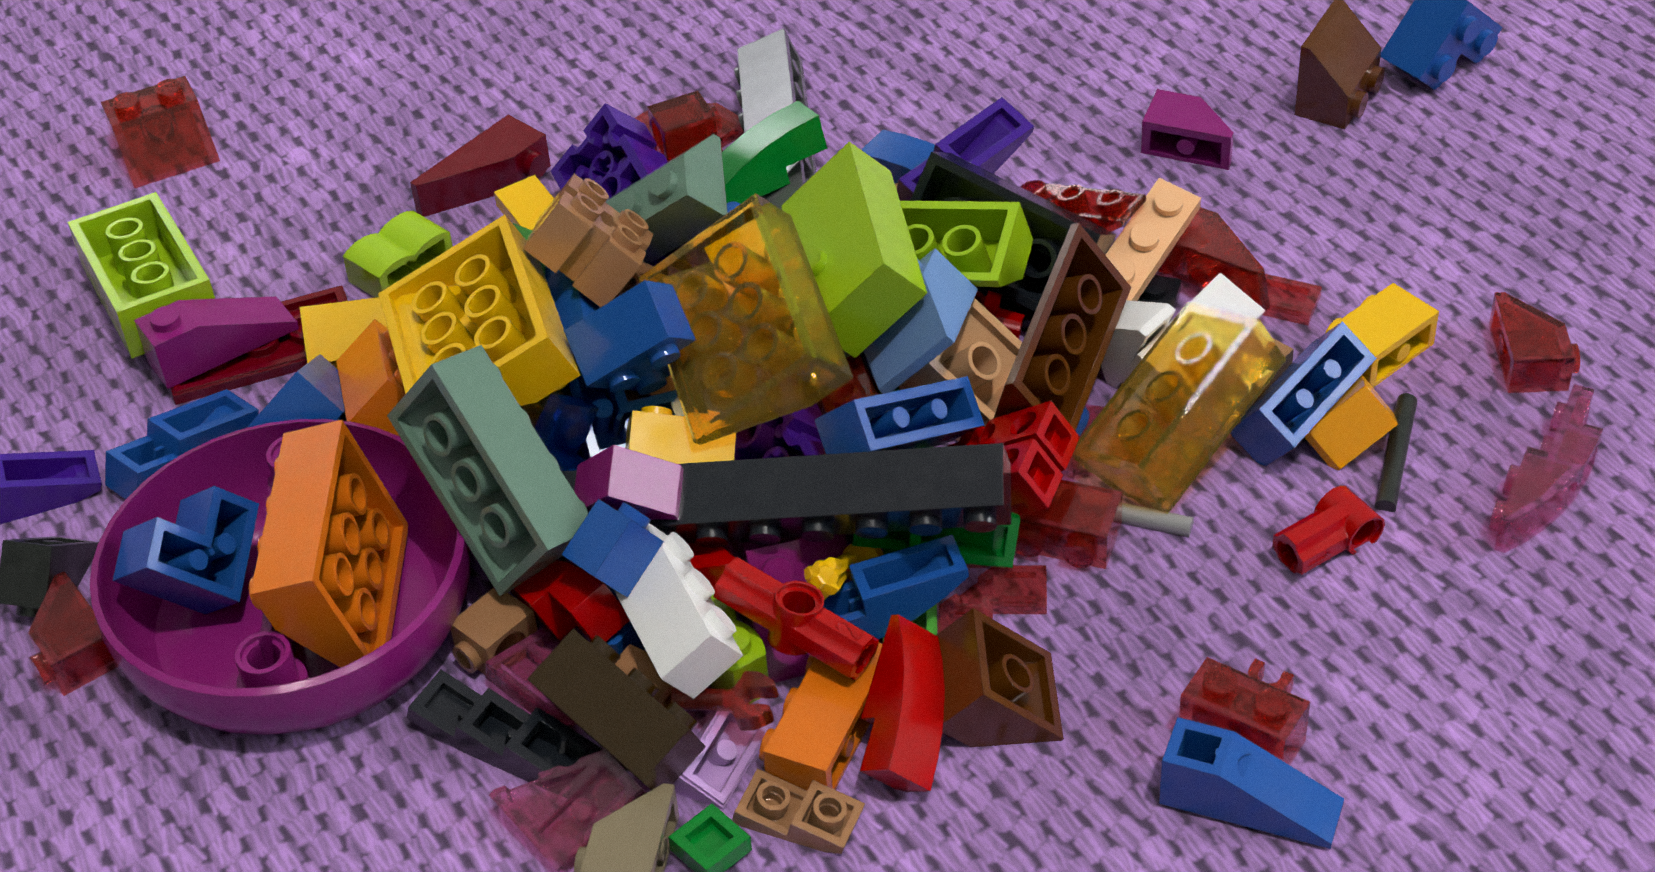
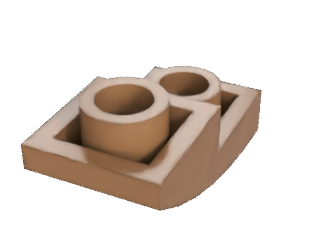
(810, 818)

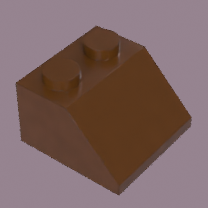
(1337, 68)
(996, 685)

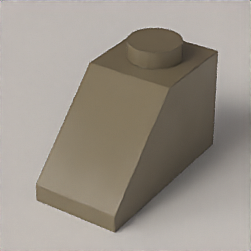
(633, 835)

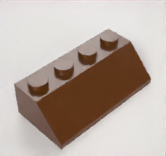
(1067, 331)

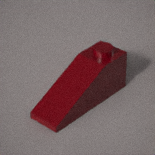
(481, 166)

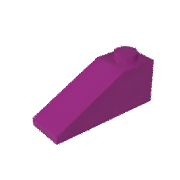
(205, 333)

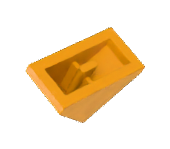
(1351, 425)

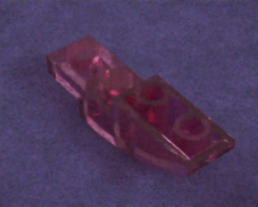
(1549, 475)

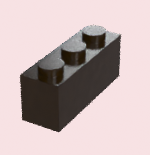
(618, 709)

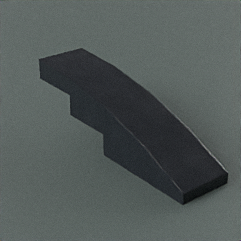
(497, 729)

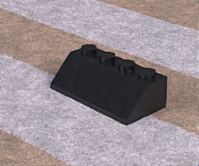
(955, 179)

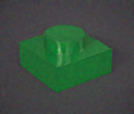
(710, 841)

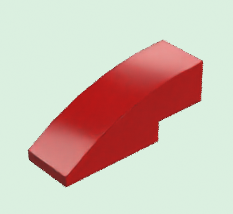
(569, 598)
(905, 708)

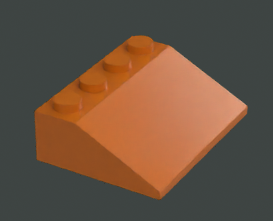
(329, 547)

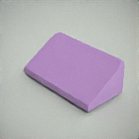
(722, 762)

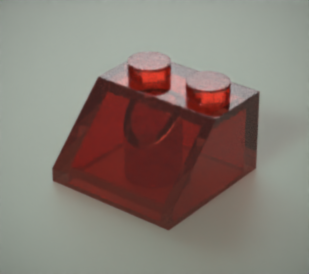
(159, 131)

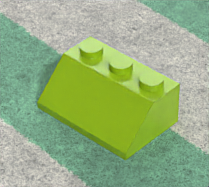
(979, 238)

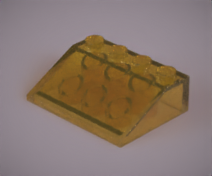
(755, 322)

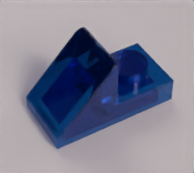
(564, 428)

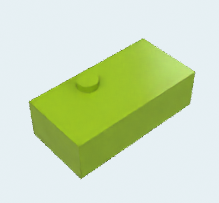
(857, 246)
(137, 263)

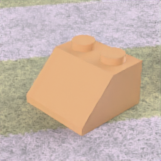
(982, 352)

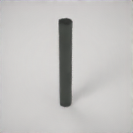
(1396, 453)

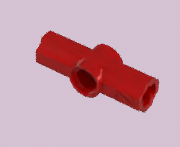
(796, 618)

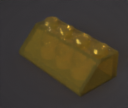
(1179, 405)

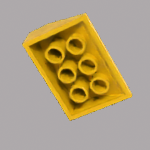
(485, 296)

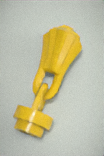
(831, 573)

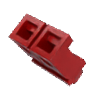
(1038, 448)

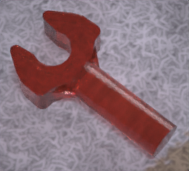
(736, 700)

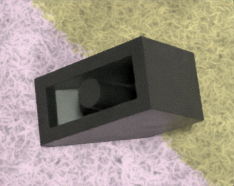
(31, 565)

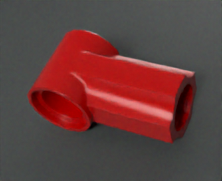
(1337, 524)

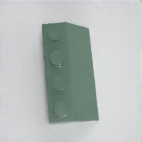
(678, 197)
(488, 467)

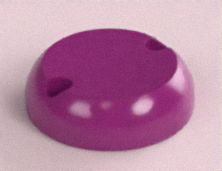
(231, 663)

